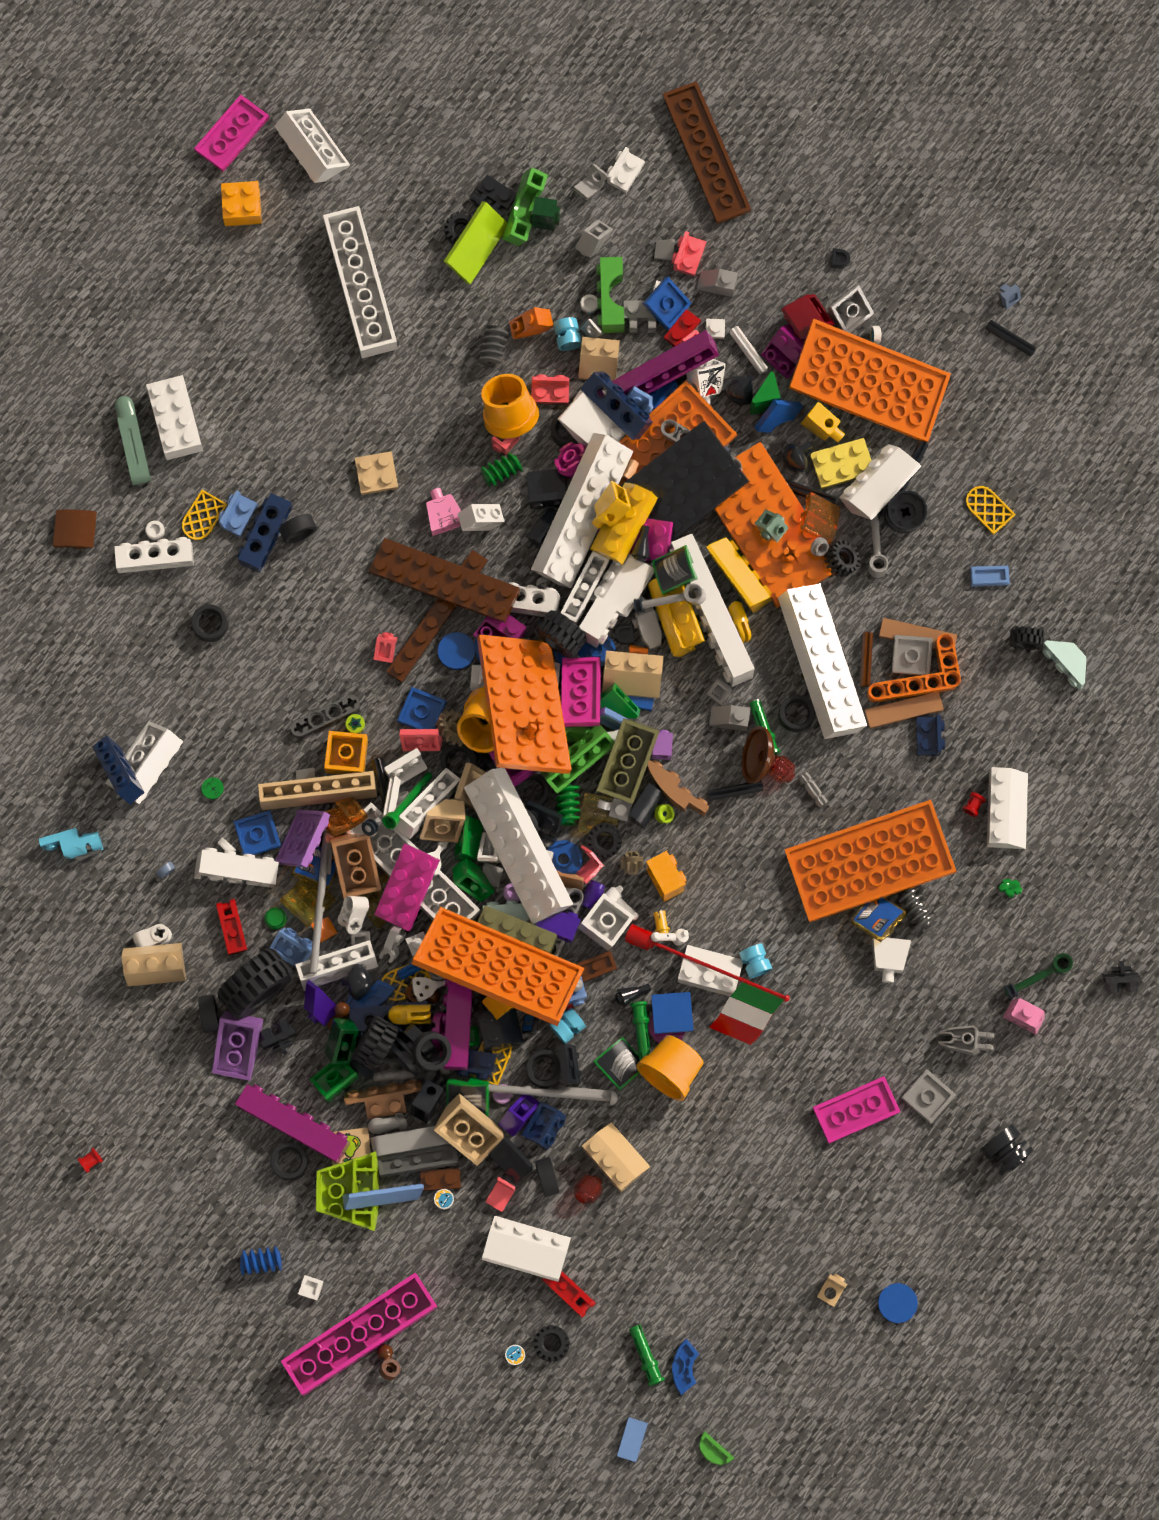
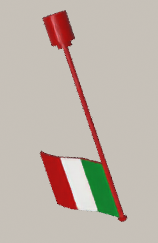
(745, 1010)

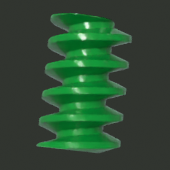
(501, 469)
(566, 805)

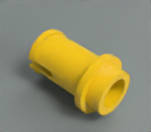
(660, 922)

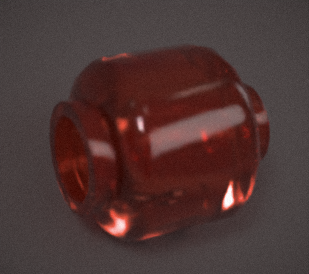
(782, 769)
(588, 1189)

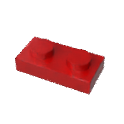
(684, 326)

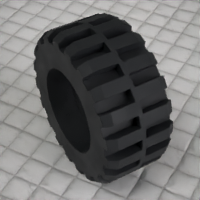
(255, 983)

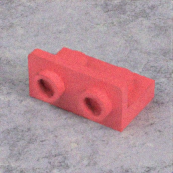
(689, 254)
(550, 389)
(421, 739)

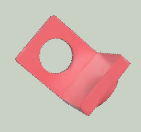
(591, 868)
(500, 1194)

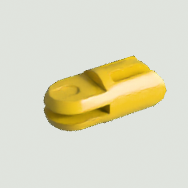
(740, 620)
(410, 1014)

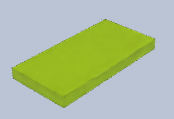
(476, 243)

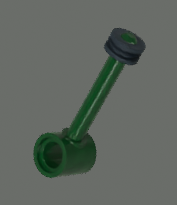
(1011, 991)

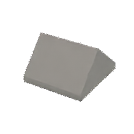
(850, 310)

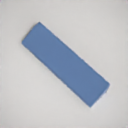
(382, 1196)

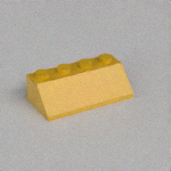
(618, 540)
(739, 575)

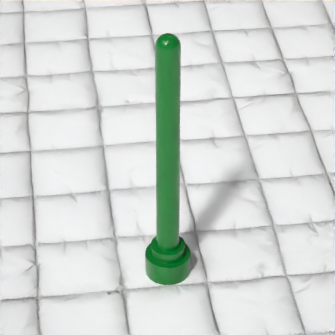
(391, 819)

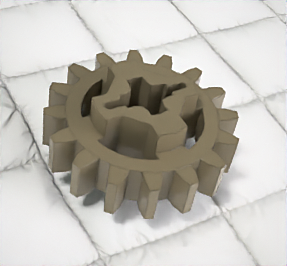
(447, 726)

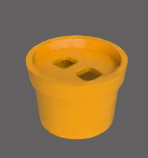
(510, 419)
(470, 728)
(671, 1067)

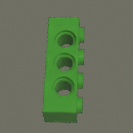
(582, 756)

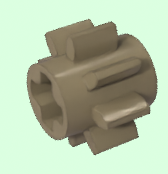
(631, 863)

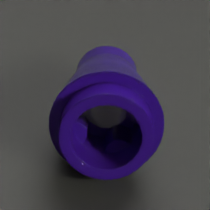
(593, 892)

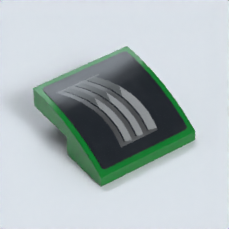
(674, 570)
(619, 1063)
(474, 1091)

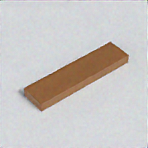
(892, 627)
(904, 710)

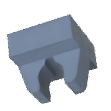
(1009, 295)

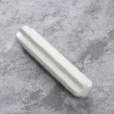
(748, 350)
(392, 795)

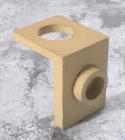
(835, 1282)

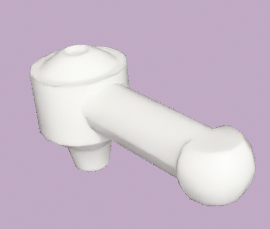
(615, 894)
(678, 937)

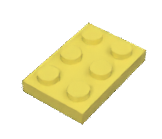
(840, 463)

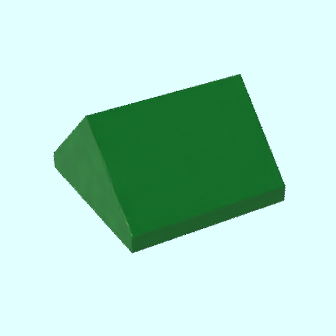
(765, 395)
(469, 840)
(333, 1080)

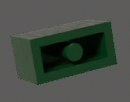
(545, 214)
(341, 1041)

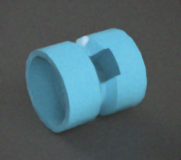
(567, 334)
(755, 960)
(568, 1025)

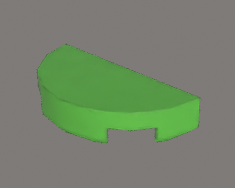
(714, 1451)

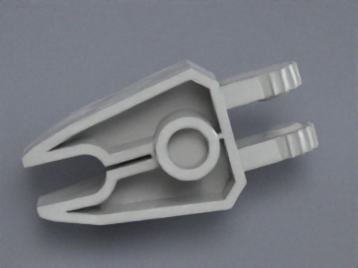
(648, 627)
(966, 1040)

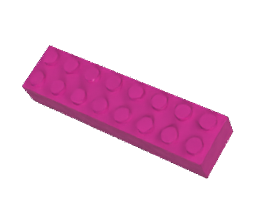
(359, 1334)

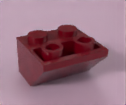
(803, 311)

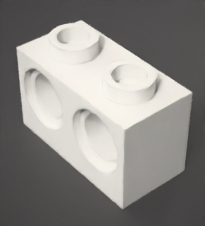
(480, 517)

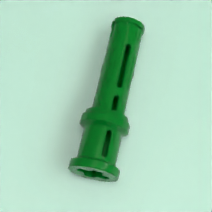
(761, 720)
(640, 1022)
(649, 1365)

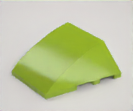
(346, 1178)

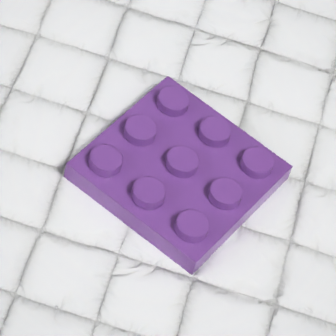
(302, 838)

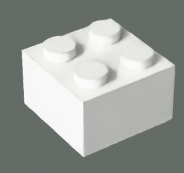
(598, 621)
(606, 922)

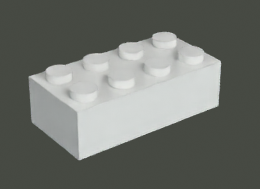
(174, 417)

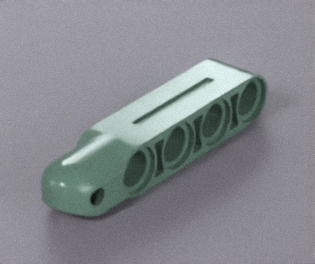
(132, 440)

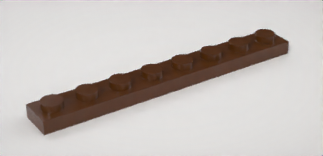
(429, 627)

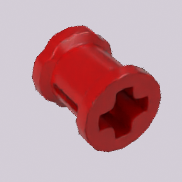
(974, 804)
(90, 1160)

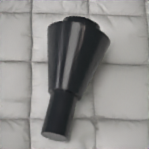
(641, 549)
(627, 995)

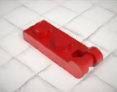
(232, 927)
(570, 1293)

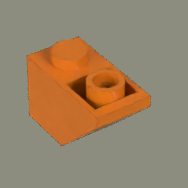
(531, 323)

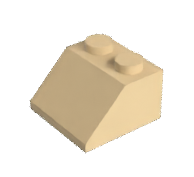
(598, 356)
(444, 821)

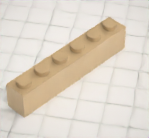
(317, 790)

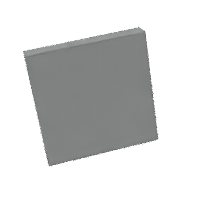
(912, 655)
(928, 1096)

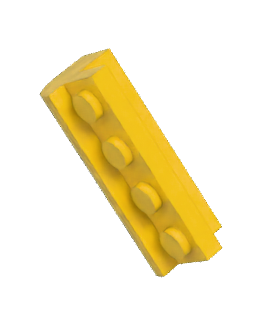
(677, 622)

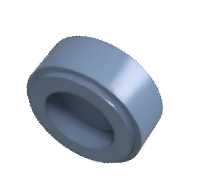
(165, 870)

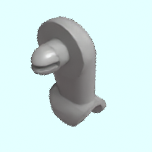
(381, 1125)

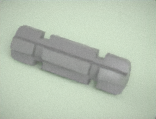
(813, 789)

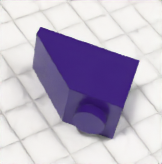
(562, 924)
(318, 1004)
(519, 1114)

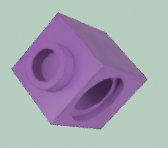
(663, 746)

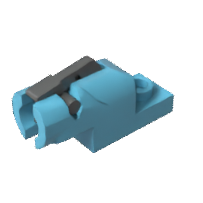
(73, 845)

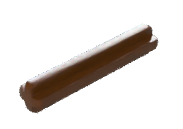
(866, 658)

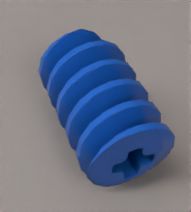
(260, 1260)

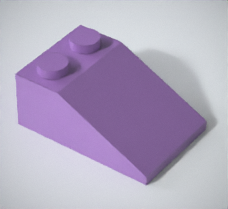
(237, 1046)

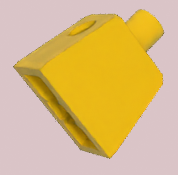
(818, 419)
(611, 506)

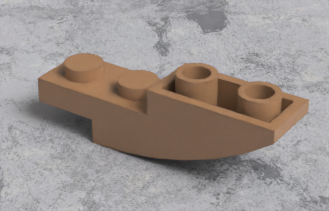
(668, 784)

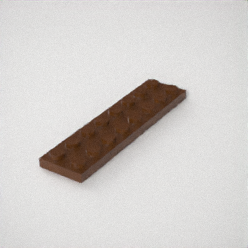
(706, 152)
(444, 580)

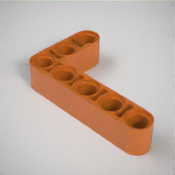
(922, 681)

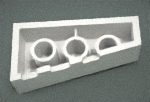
(236, 868)

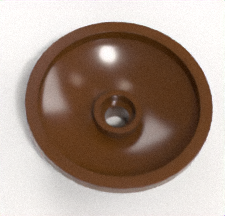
(757, 755)

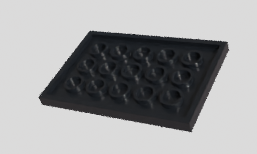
(690, 479)

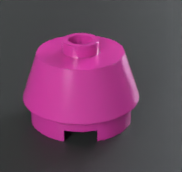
(569, 459)

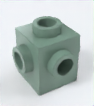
(771, 526)

